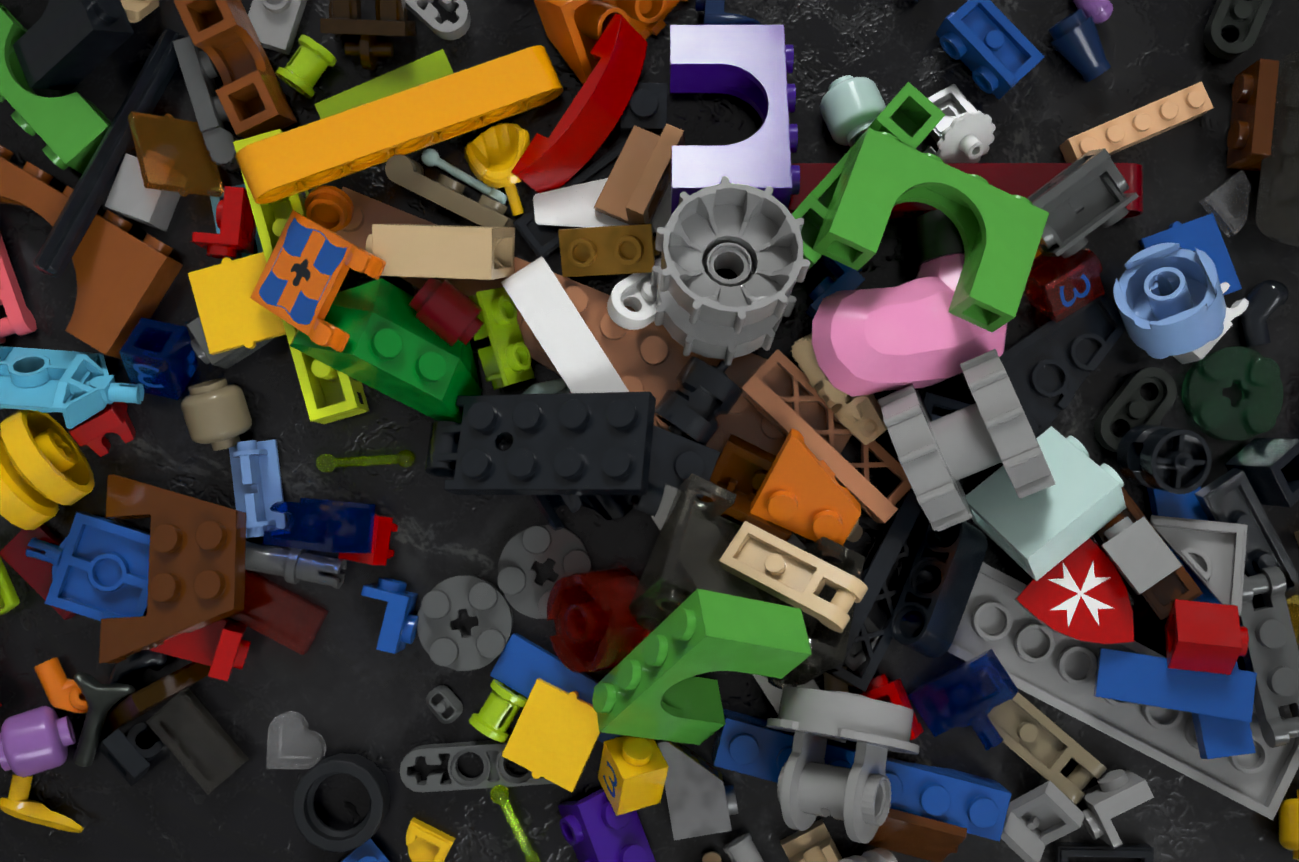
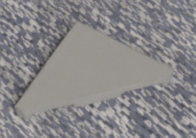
(1210, 551)

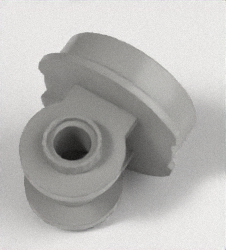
(852, 794)

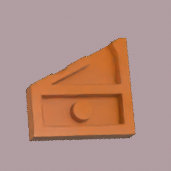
(805, 496)

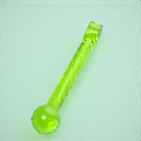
(328, 462)
(500, 795)

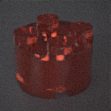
(594, 619)

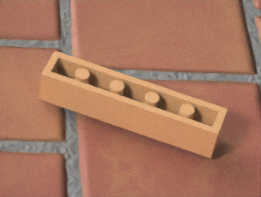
(1140, 123)

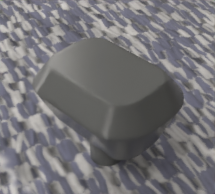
(444, 704)

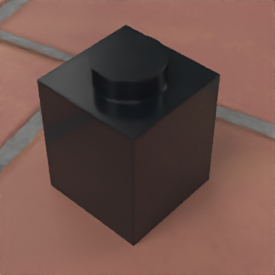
(1270, 469)

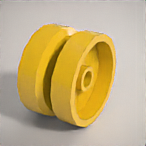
(39, 469)

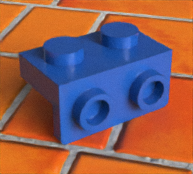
(988, 46)

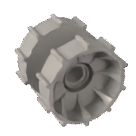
(736, 231)
(964, 442)

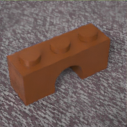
(250, 88)

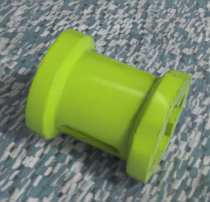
(306, 66)
(498, 711)

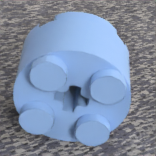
(1170, 300)

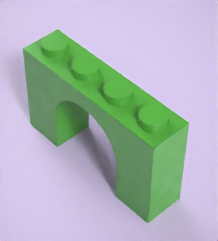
(995, 227)
(656, 686)

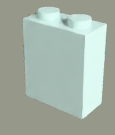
(1053, 521)

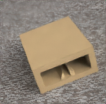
(444, 250)

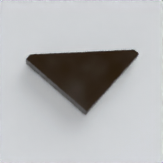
(154, 694)

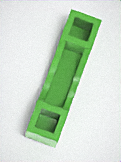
(908, 118)
(66, 123)

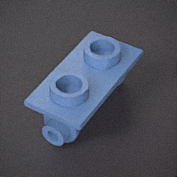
(257, 484)

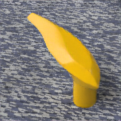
(21, 807)

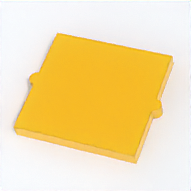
(225, 305)
(554, 735)

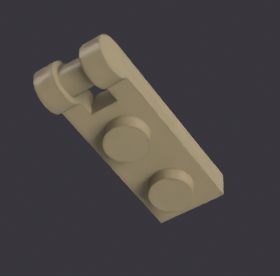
(446, 193)
(1045, 746)

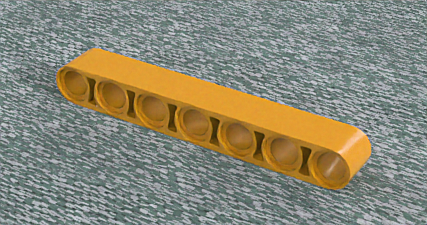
(398, 124)

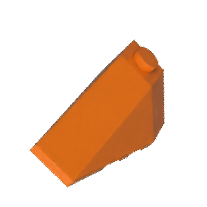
(578, 24)

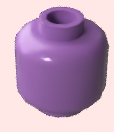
(35, 741)

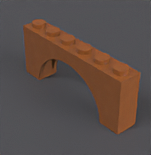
(114, 270)

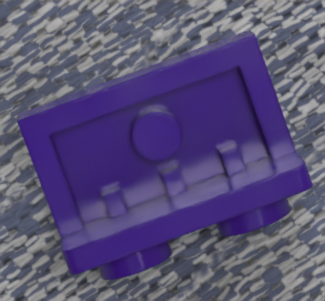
(600, 834)

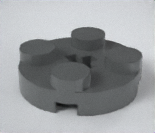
(538, 544)
(448, 645)

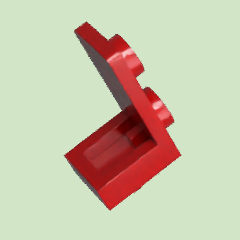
(214, 645)

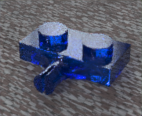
(966, 697)

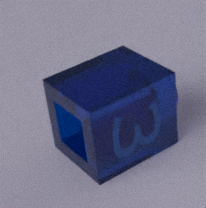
(159, 358)

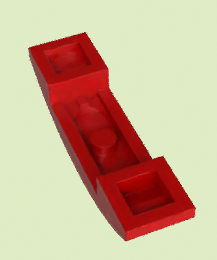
(591, 115)

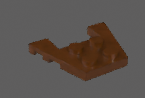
(192, 566)

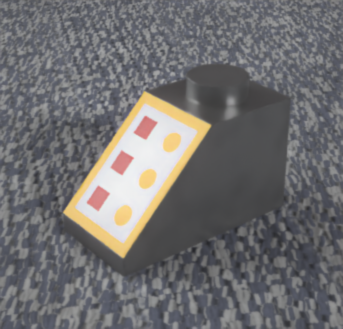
(695, 794)

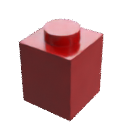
(1204, 637)

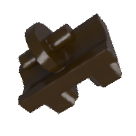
(390, 21)

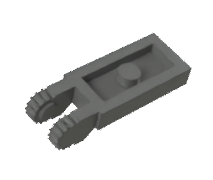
(211, 117)

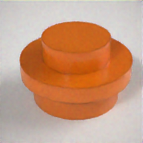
(329, 207)

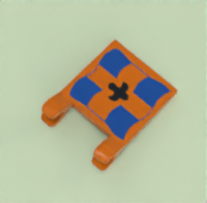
(307, 275)

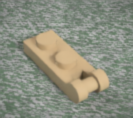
(792, 575)

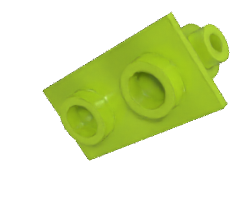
(508, 357)

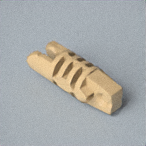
(857, 413)

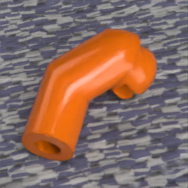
(60, 690)

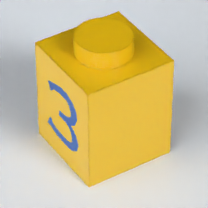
(632, 773)

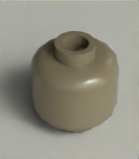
(216, 413)

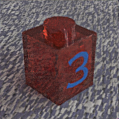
(1064, 284)

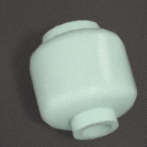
(850, 108)

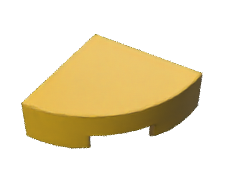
(426, 842)

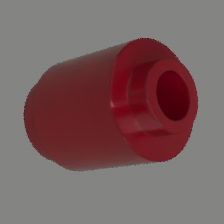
(447, 311)

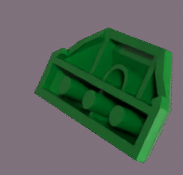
(396, 351)

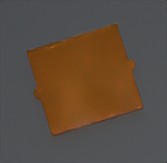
(173, 155)

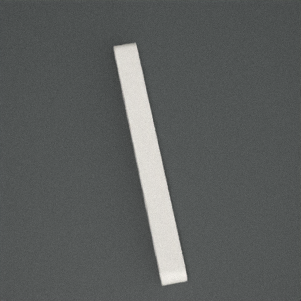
(582, 364)

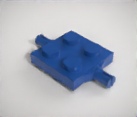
(97, 568)

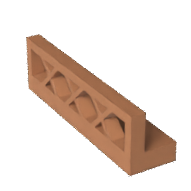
(784, 418)

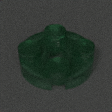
(1256, 378)

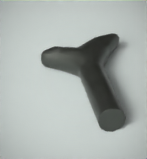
(99, 700)

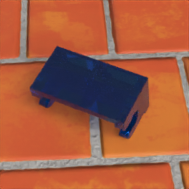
(324, 526)

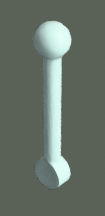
(431, 158)

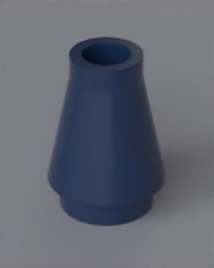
(1080, 44)

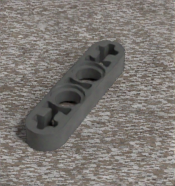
(493, 772)

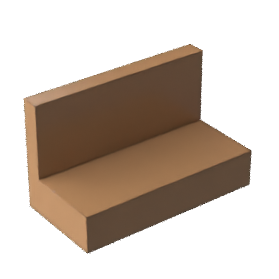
(640, 176)

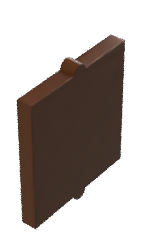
(918, 836)

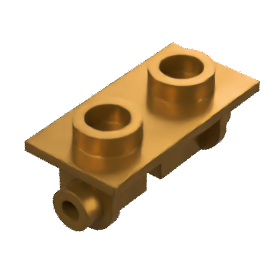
(607, 250)

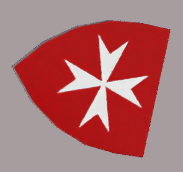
(1082, 598)

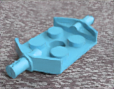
(60, 383)

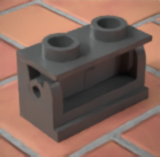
(1080, 201)

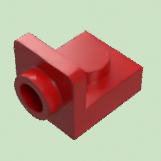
(235, 224)

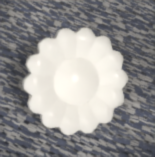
(966, 138)

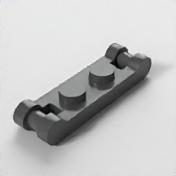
(1272, 655)

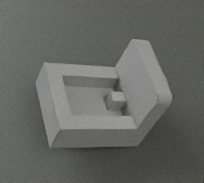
(1112, 796)
(1039, 820)

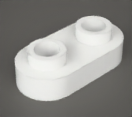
(636, 293)

